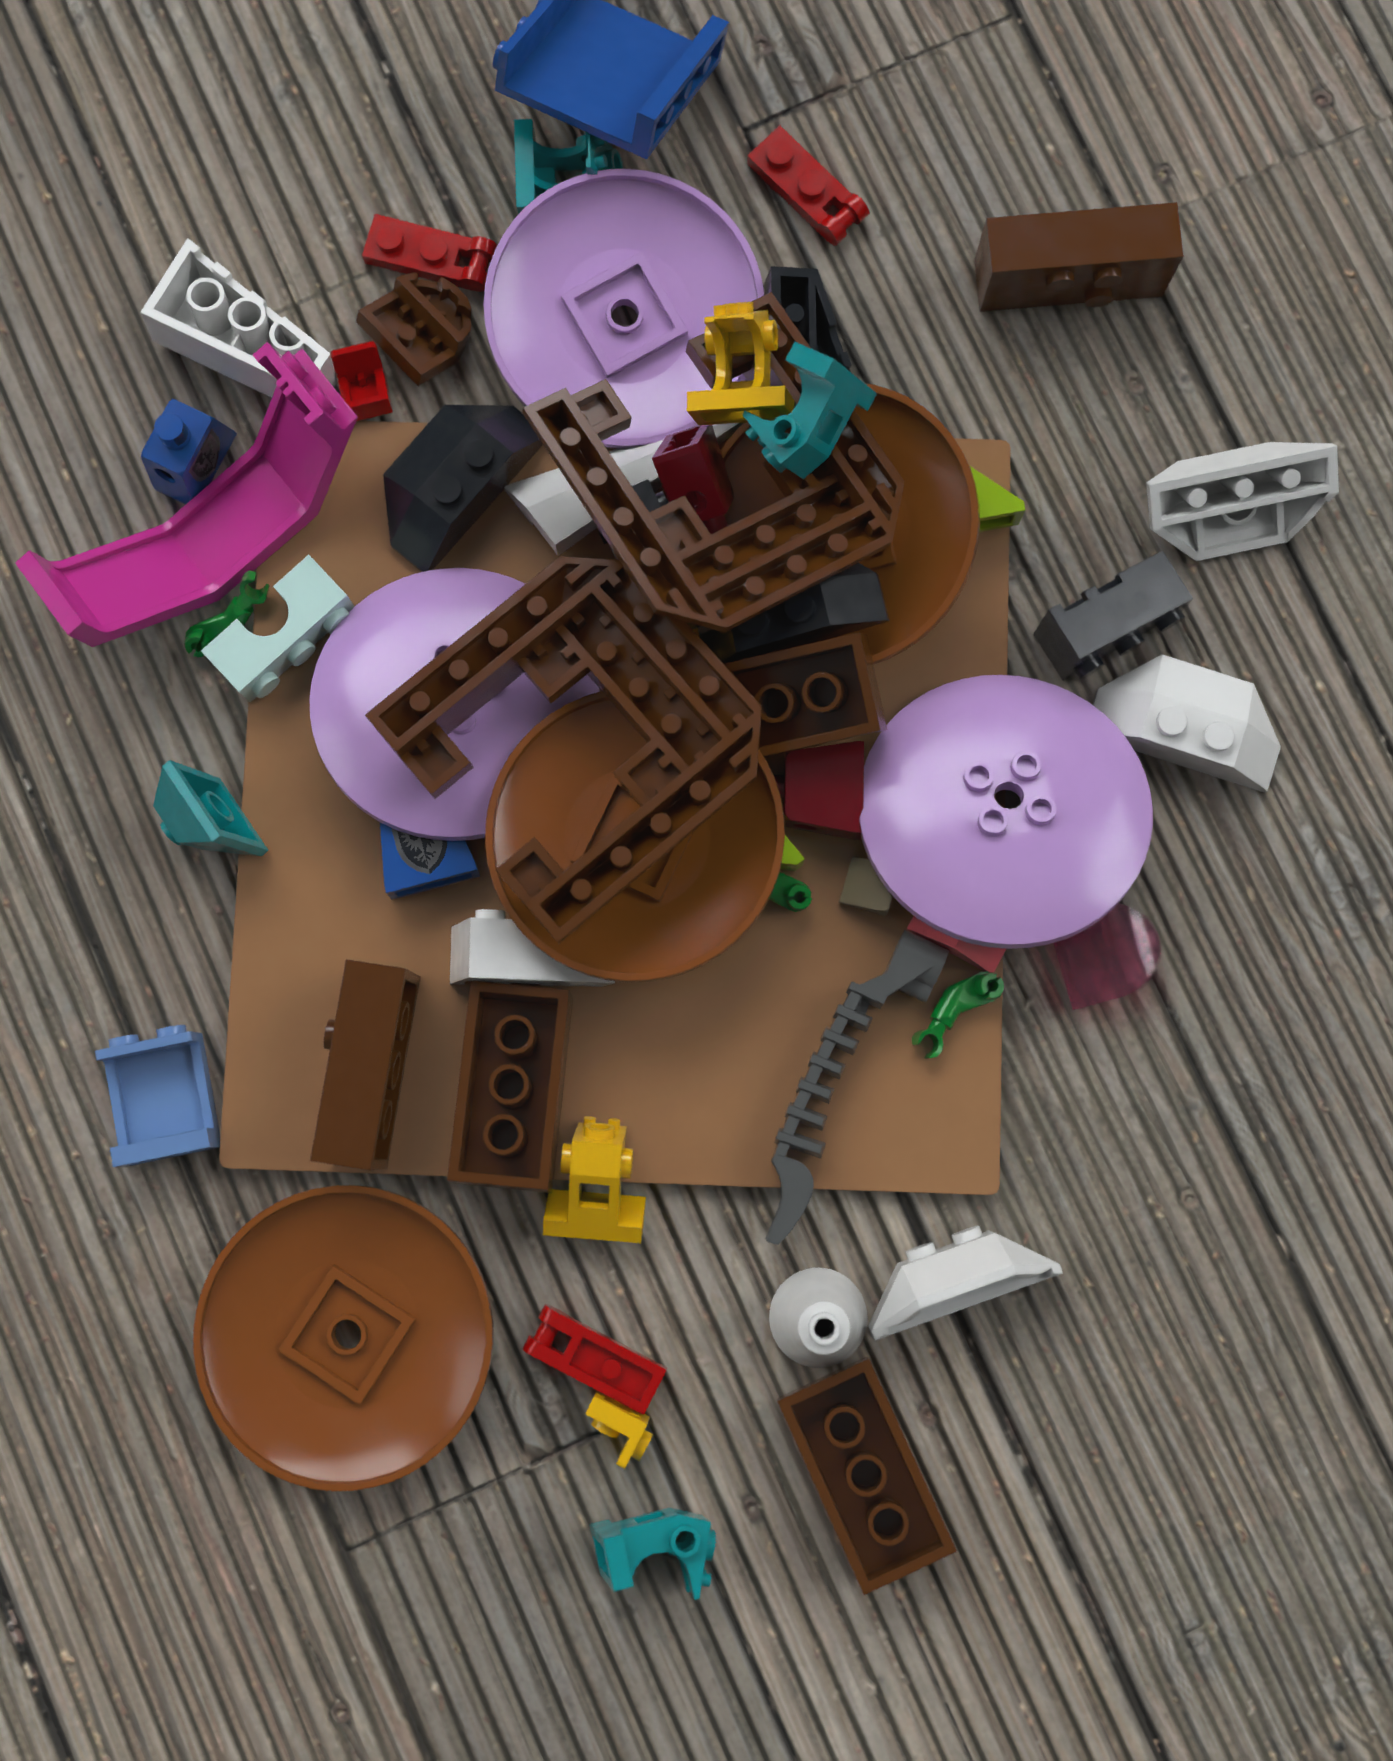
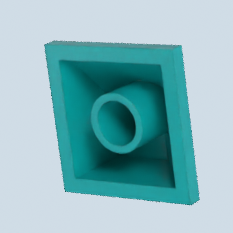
(203, 813)

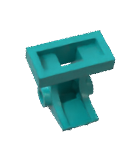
(538, 164)
(817, 419)
(627, 1542)

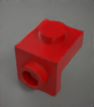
(362, 380)

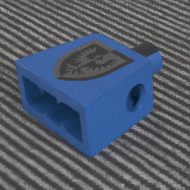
(185, 448)
(421, 863)

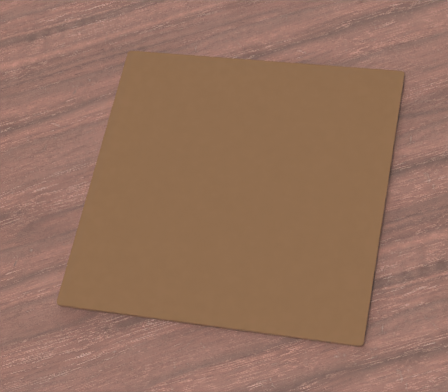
(683, 1060)

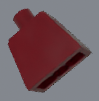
(693, 463)
(824, 789)

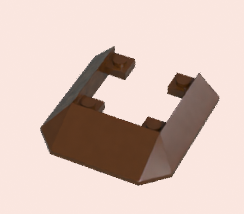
(730, 576)
(655, 670)

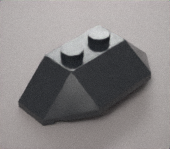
(453, 477)
(827, 610)

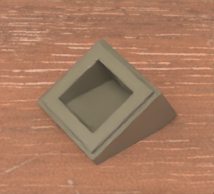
(865, 889)

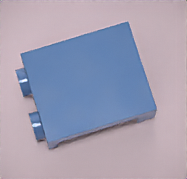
(160, 1096)

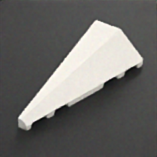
(558, 512)

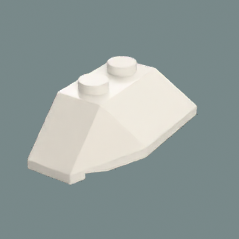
(1242, 497)
(1194, 720)
(955, 1278)

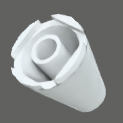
(804, 1301)

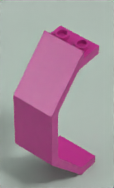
(218, 532)

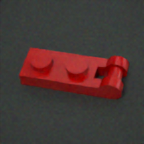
(806, 185)
(428, 252)
(596, 1360)

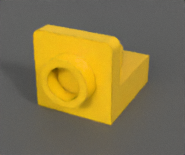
(615, 1418)

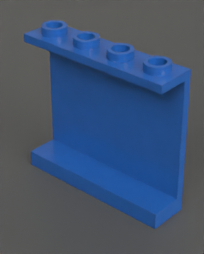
(606, 69)

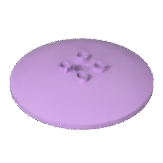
(607, 246)
(379, 650)
(991, 869)

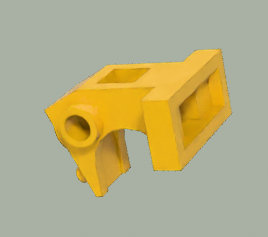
(737, 332)
(598, 1159)

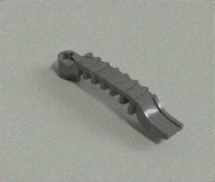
(911, 970)

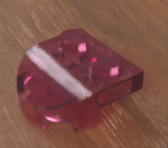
(1109, 957)

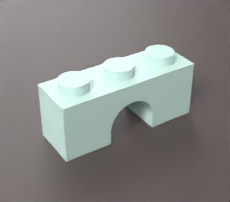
(256, 661)

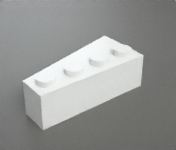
(221, 323)

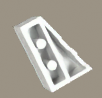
(498, 952)

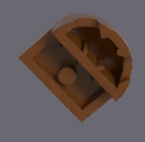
(419, 325)

